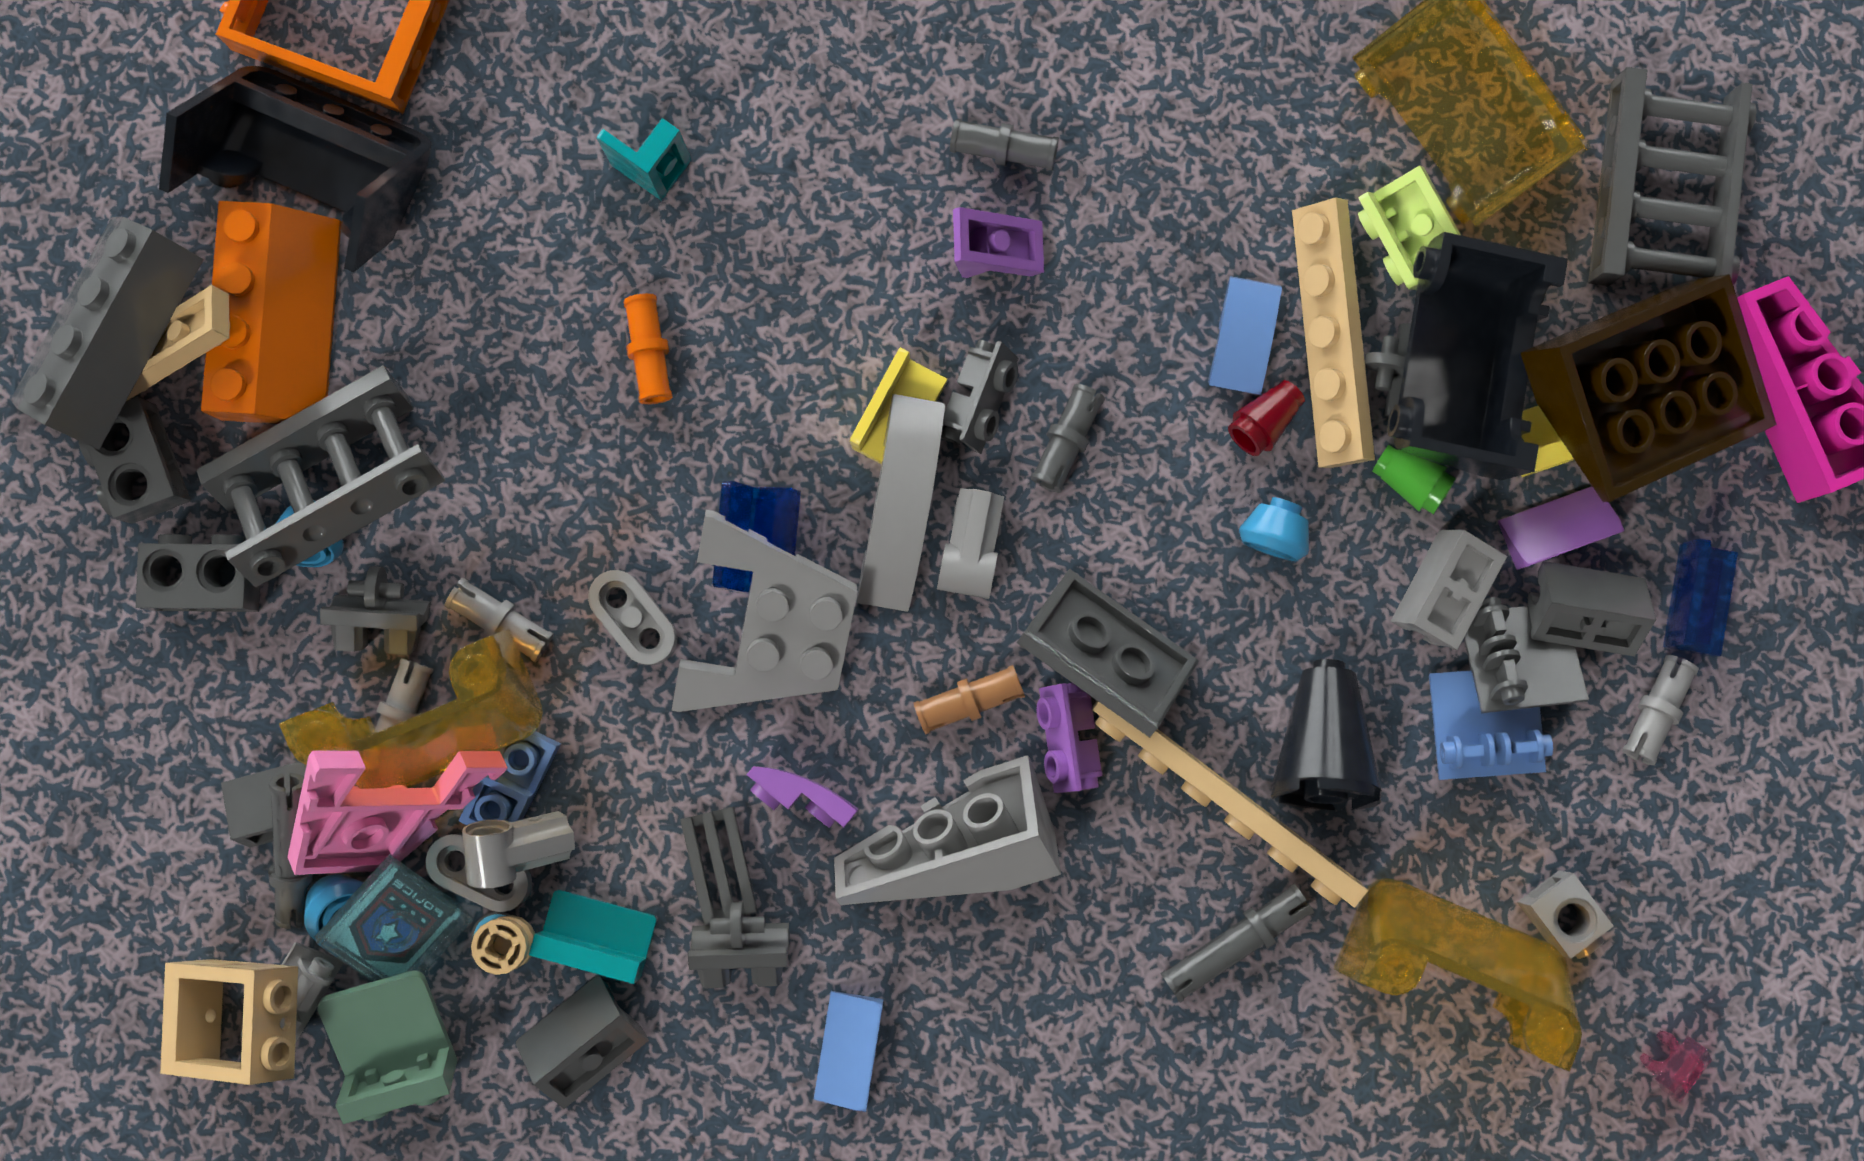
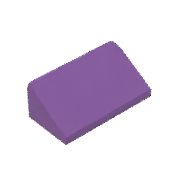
(1558, 527)

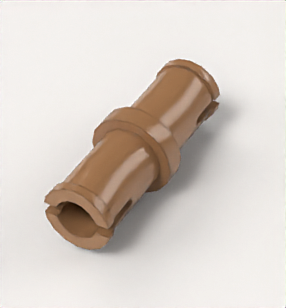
(969, 699)

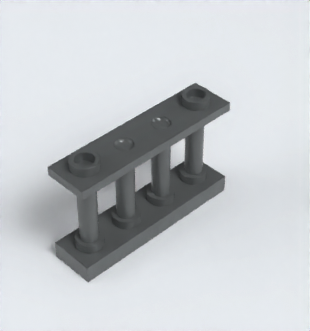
(1626, 153)
(300, 443)

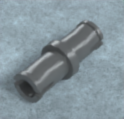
(1004, 144)
(1067, 438)

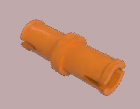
(647, 348)

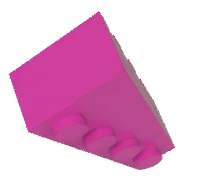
(1809, 390)

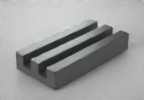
(697, 866)

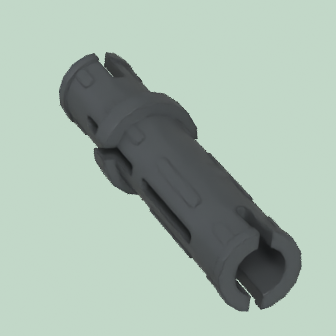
(289, 888)
(1237, 942)

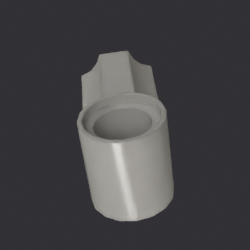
(970, 556)
(501, 849)

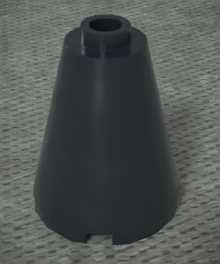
(1327, 744)

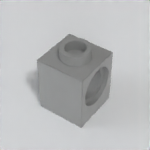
(1547, 900)

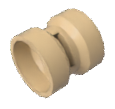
(513, 941)

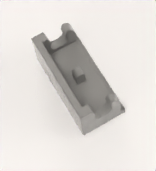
(1449, 588)

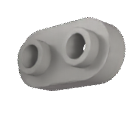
(633, 618)
(455, 881)

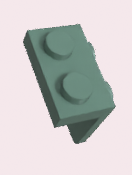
(388, 1046)

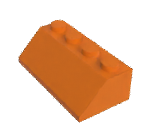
(281, 311)

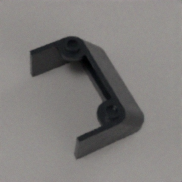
(304, 141)

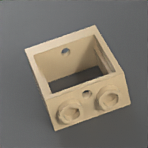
(195, 1016)

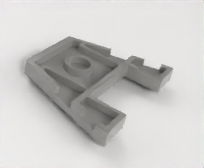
(791, 626)

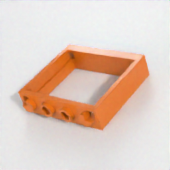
(395, 77)

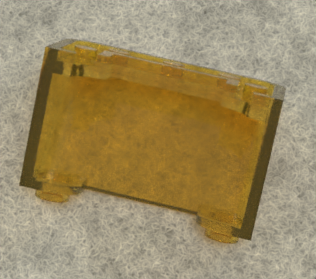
(1471, 103)
(491, 712)
(1406, 927)

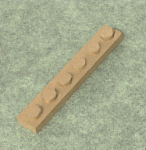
(1244, 814)

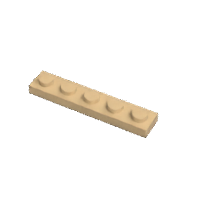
(1333, 334)

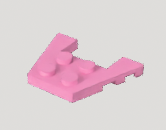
(357, 828)

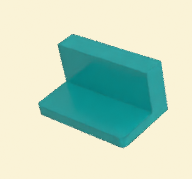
(656, 162)
(595, 936)

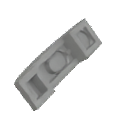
(901, 503)

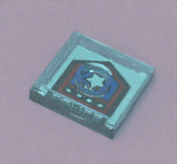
(393, 924)

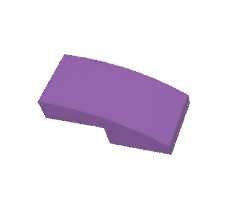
(785, 787)

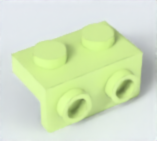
(1405, 218)

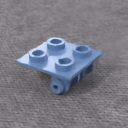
(1479, 742)

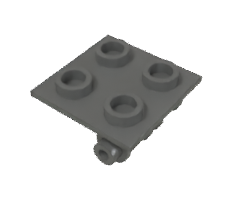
(1515, 670)

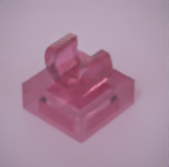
(1681, 1068)

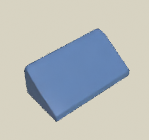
(848, 1050)

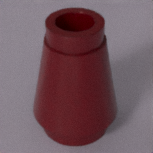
(1265, 419)

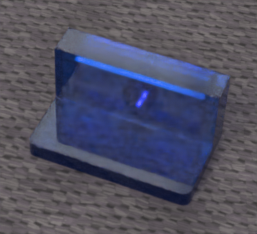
(764, 510)
(1700, 598)

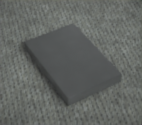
(1108, 652)

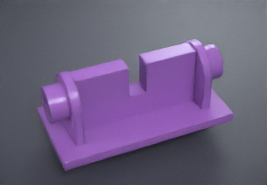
(1069, 762)

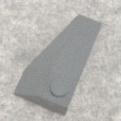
(977, 843)

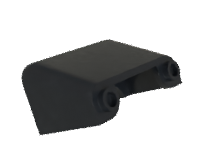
(1464, 358)

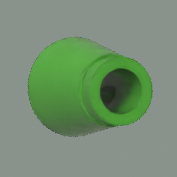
(1414, 478)

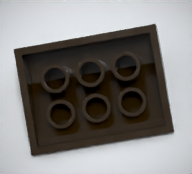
(1652, 386)

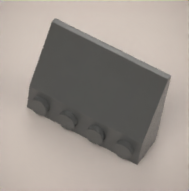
(106, 331)

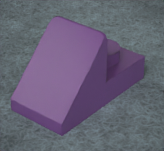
(996, 243)

